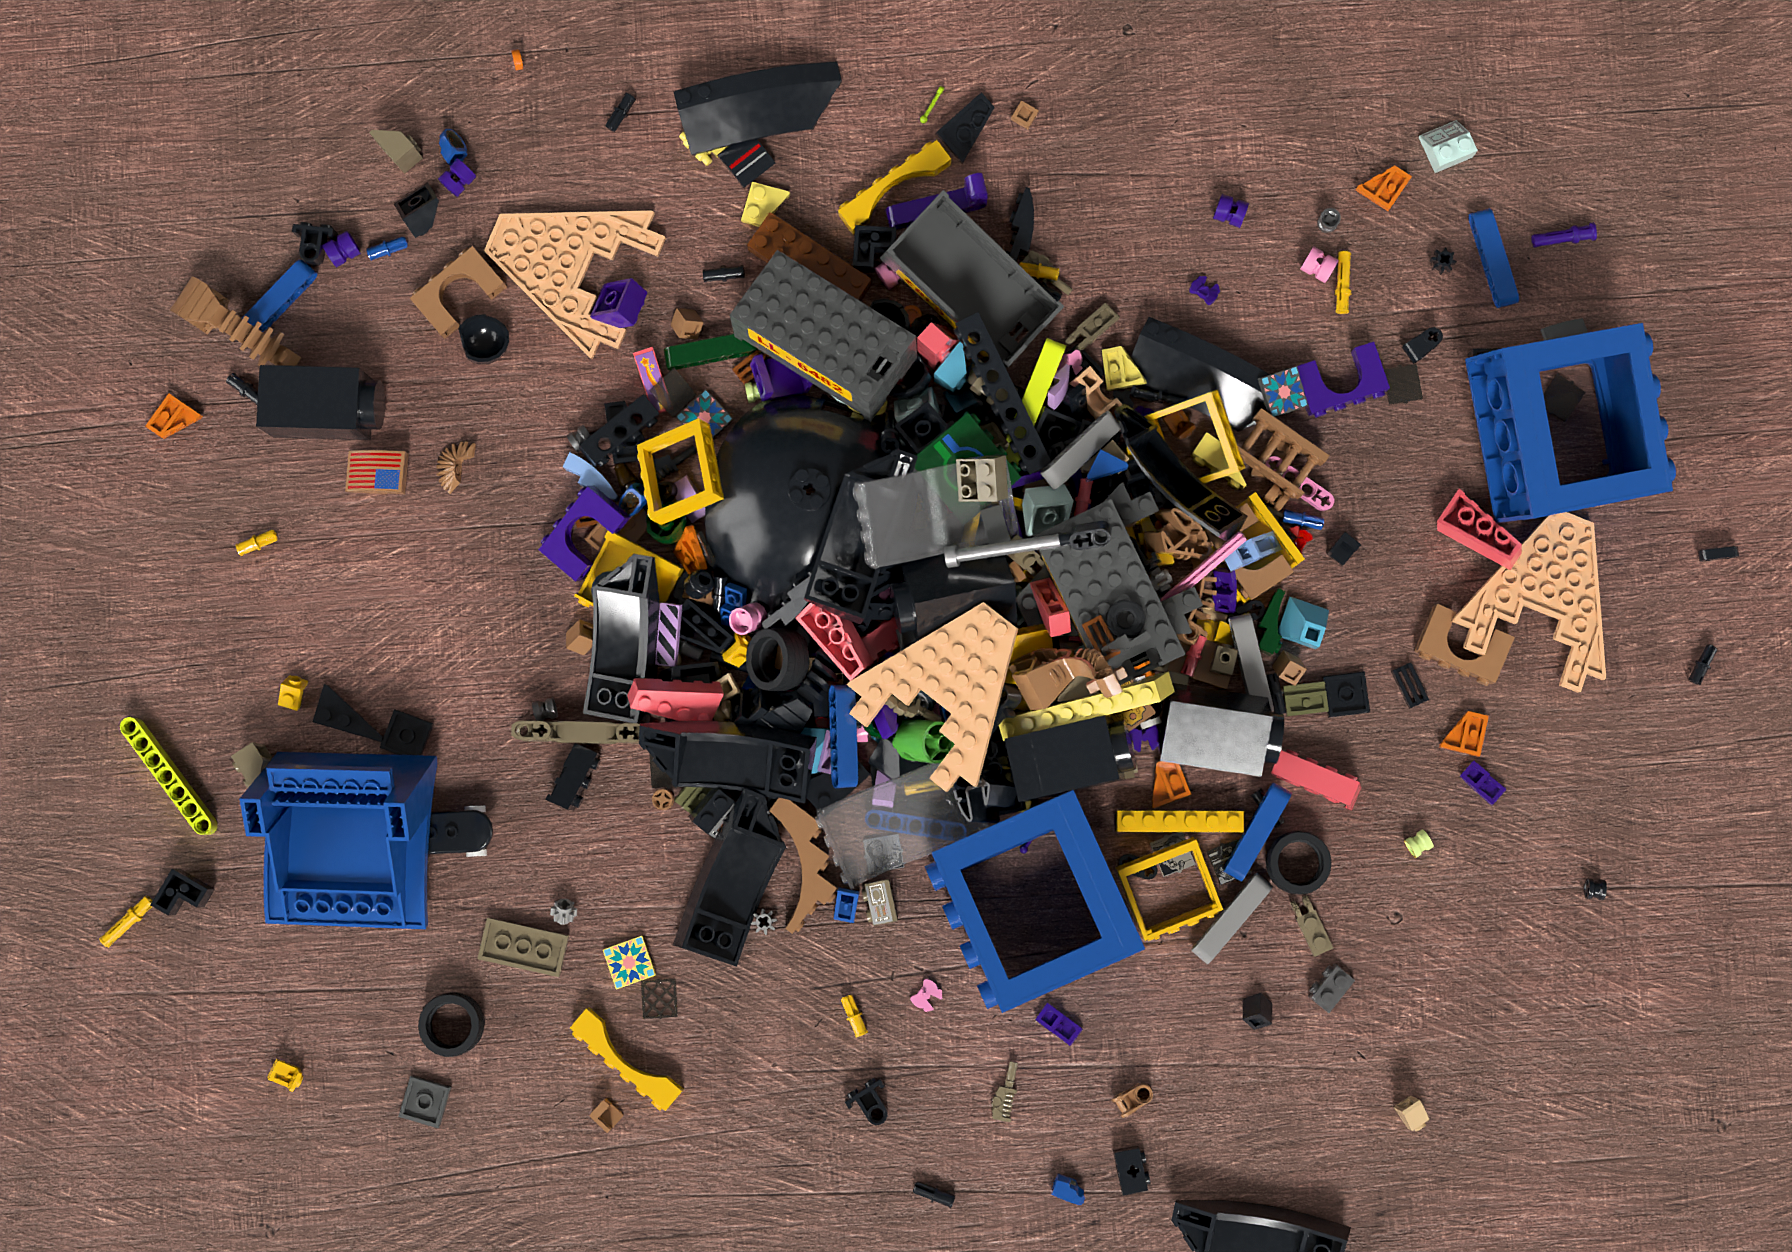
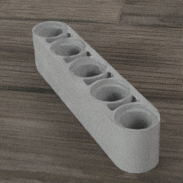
(1080, 450)
(1249, 656)
(1232, 918)

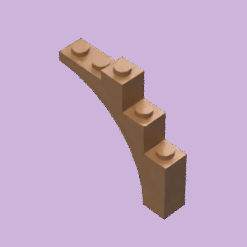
(814, 886)

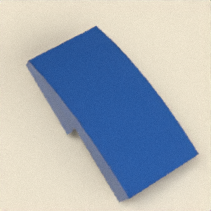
(734, 598)

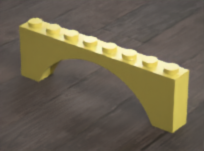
(1134, 695)

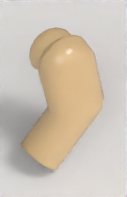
(1215, 616)

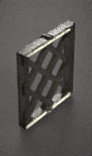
(674, 998)

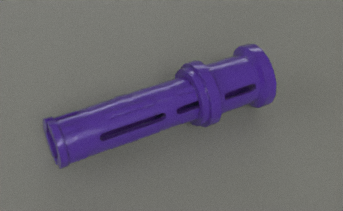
(1572, 235)

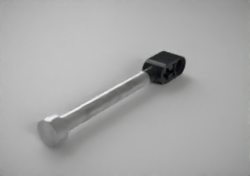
(954, 556)

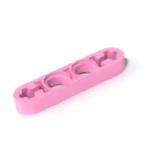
(1315, 487)

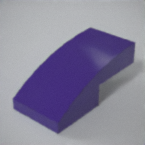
(1226, 590)
(1482, 783)
(1059, 1024)

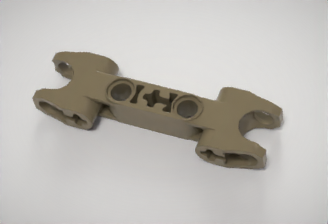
(577, 732)

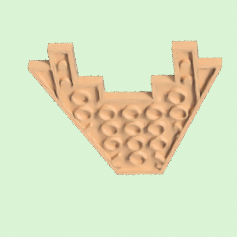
(551, 256)
(1552, 577)
(959, 669)

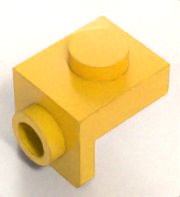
(737, 652)
(291, 692)
(285, 1074)

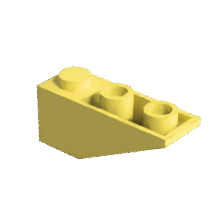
(1210, 453)

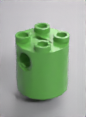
(922, 741)

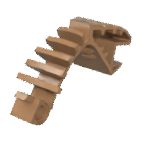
(209, 310)
(1185, 541)
(1048, 672)

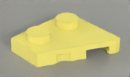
(761, 201)
(1120, 369)

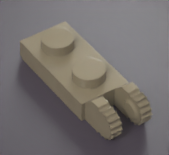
(1094, 326)
(1026, 559)
(1311, 928)

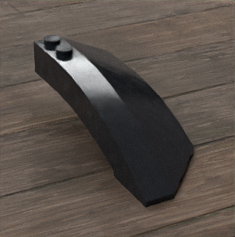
(732, 882)

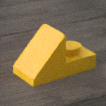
(1216, 631)

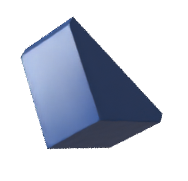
(1105, 465)
(846, 905)

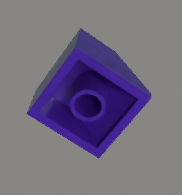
(619, 303)

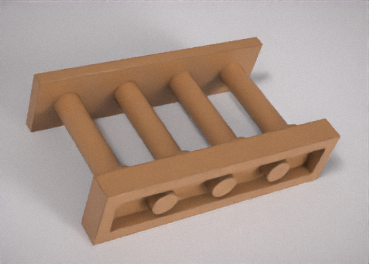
(1297, 444)

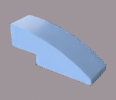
(589, 475)
(1253, 550)

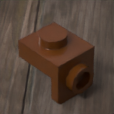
(1179, 424)

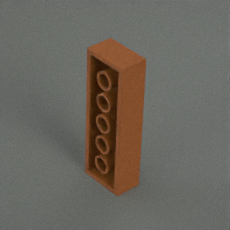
(778, 235)

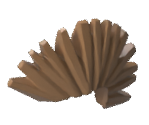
(453, 465)

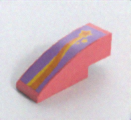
(649, 373)

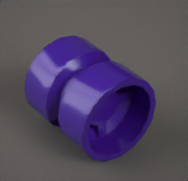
(462, 172)
(1223, 209)
(341, 249)

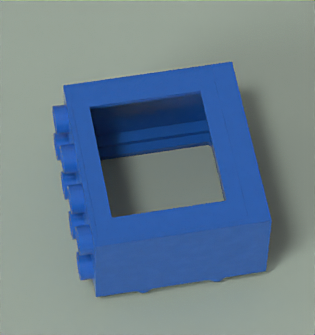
(1517, 430)
(1111, 916)

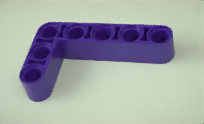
(968, 199)

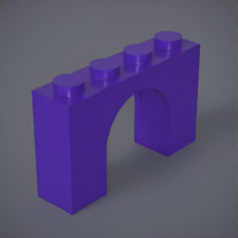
(1371, 383)
(559, 544)

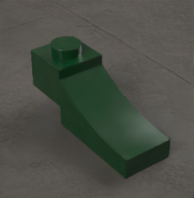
(1270, 639)

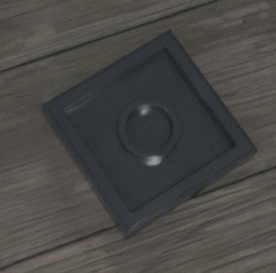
(1346, 694)
(406, 734)

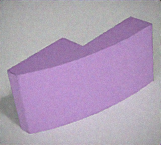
(1058, 391)
(686, 489)

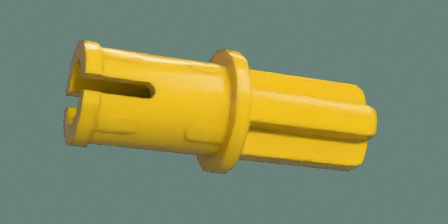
(1040, 271)
(256, 542)
(854, 1015)

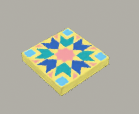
(629, 962)

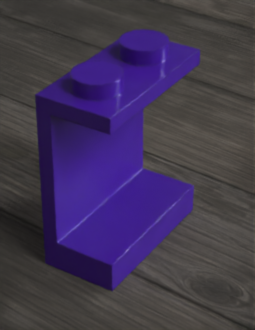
(777, 380)

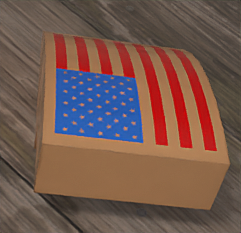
(377, 472)

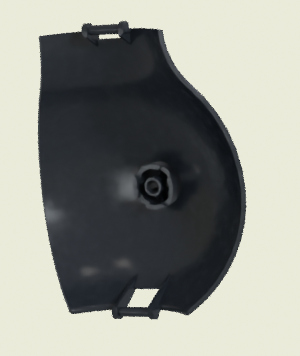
(767, 524)

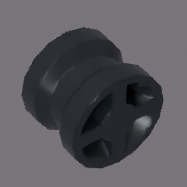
(1595, 889)

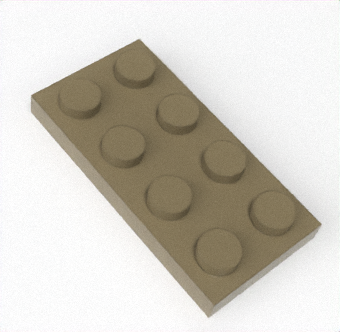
(523, 947)

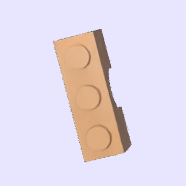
(1096, 401)

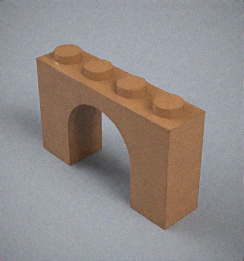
(430, 297)
(1254, 581)
(1434, 646)

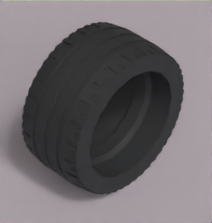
(760, 658)
(1323, 856)
(426, 1031)

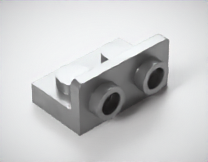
(1331, 987)

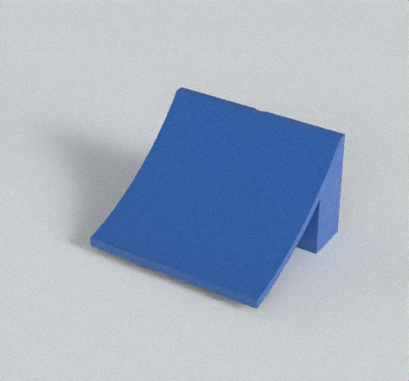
(343, 838)

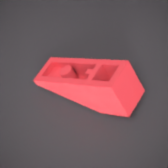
(1051, 607)

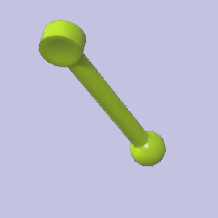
(923, 119)

